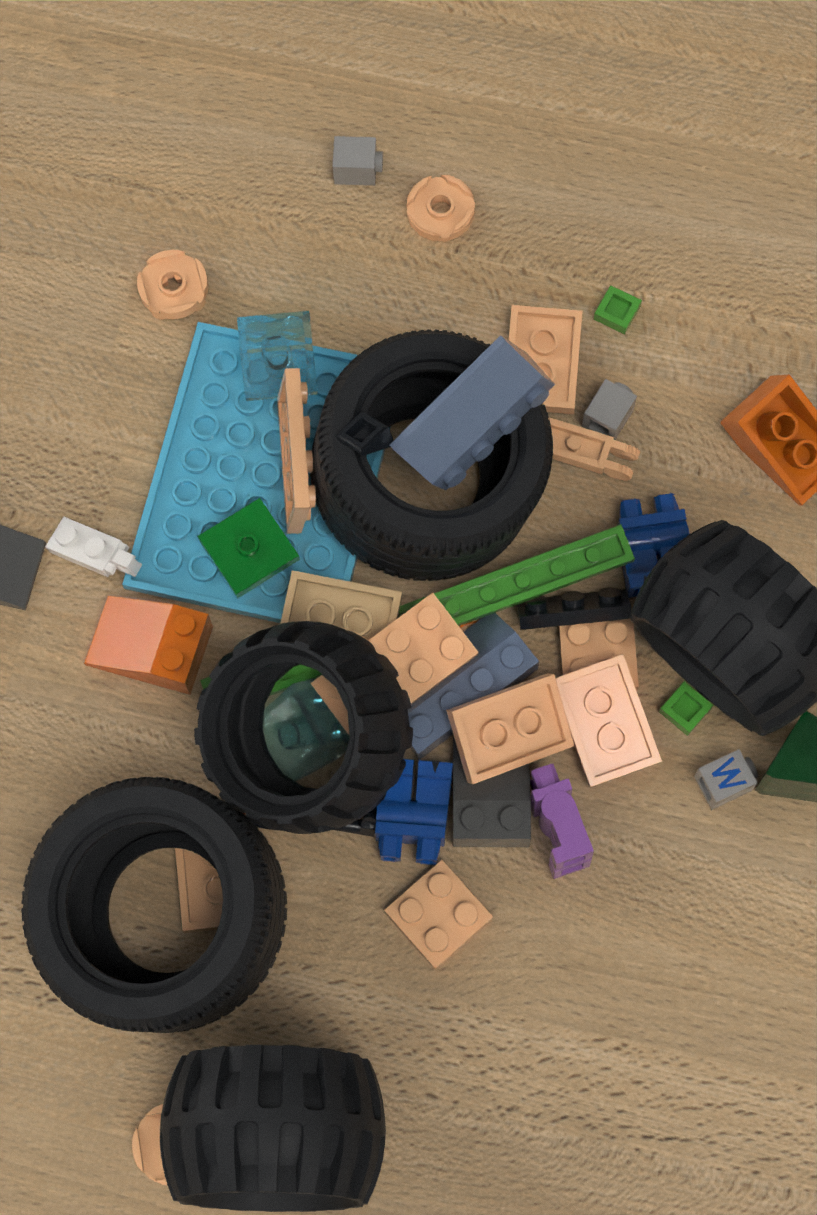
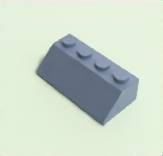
(473, 414)
(500, 664)

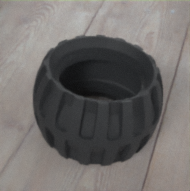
(734, 625)
(235, 743)
(272, 1129)

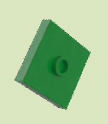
(248, 548)

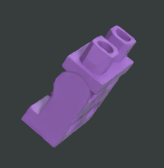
(560, 822)

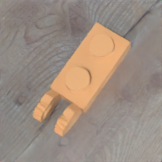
(591, 450)

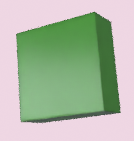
(617, 309)
(685, 708)

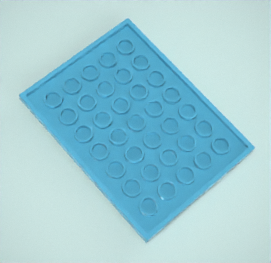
(216, 462)

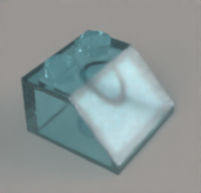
(270, 346)
(302, 731)

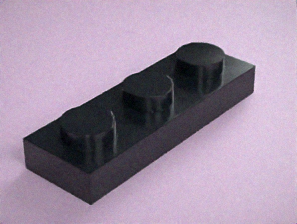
(574, 608)

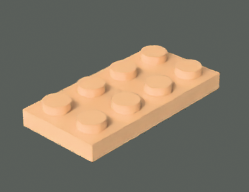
(296, 460)
(422, 647)

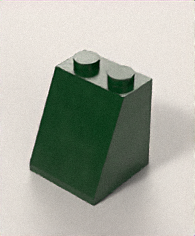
(795, 765)

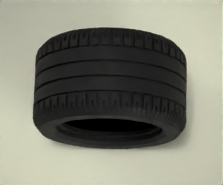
(396, 384)
(72, 888)

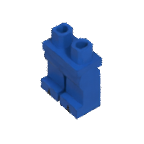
(650, 536)
(417, 821)

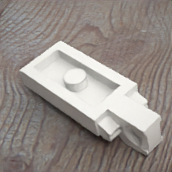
(92, 549)

